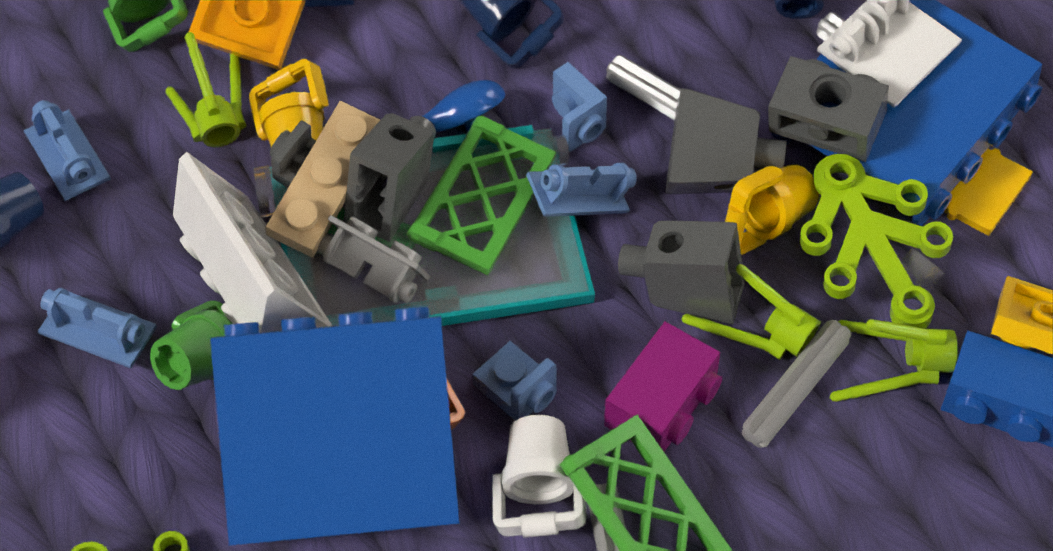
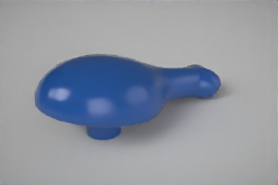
(465, 105)

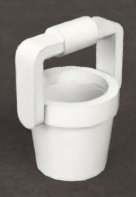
(535, 477)

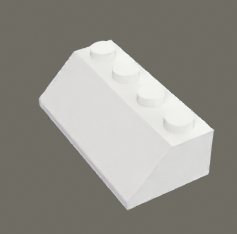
(236, 253)

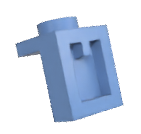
(579, 105)
(517, 381)

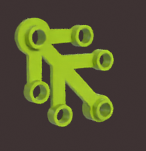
(873, 231)

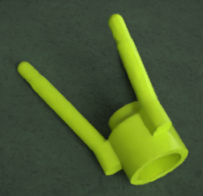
(215, 120)
(789, 325)
(925, 348)

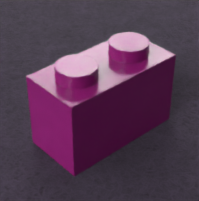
(666, 385)

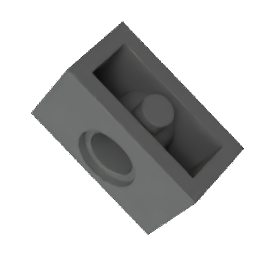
(840, 129)

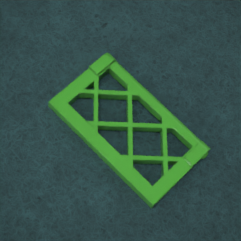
(510, 146)
(658, 469)

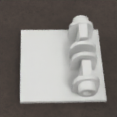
(890, 44)

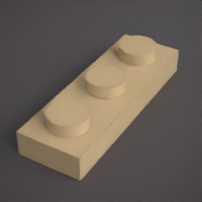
(320, 183)

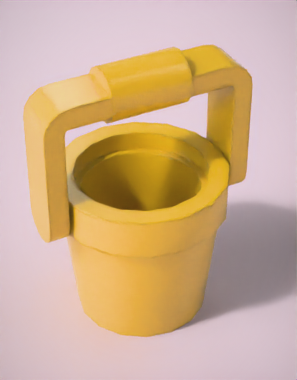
(290, 108)
(770, 203)

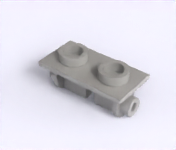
(391, 267)

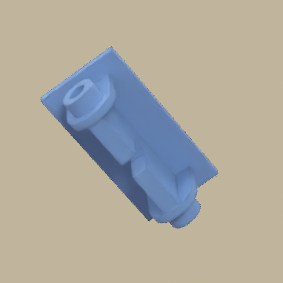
(64, 150)
(582, 190)
(94, 327)

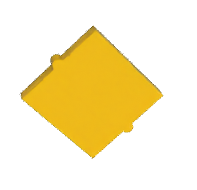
(989, 193)

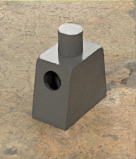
(716, 145)
(393, 152)
(689, 268)

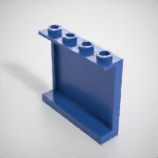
(951, 113)
(334, 427)

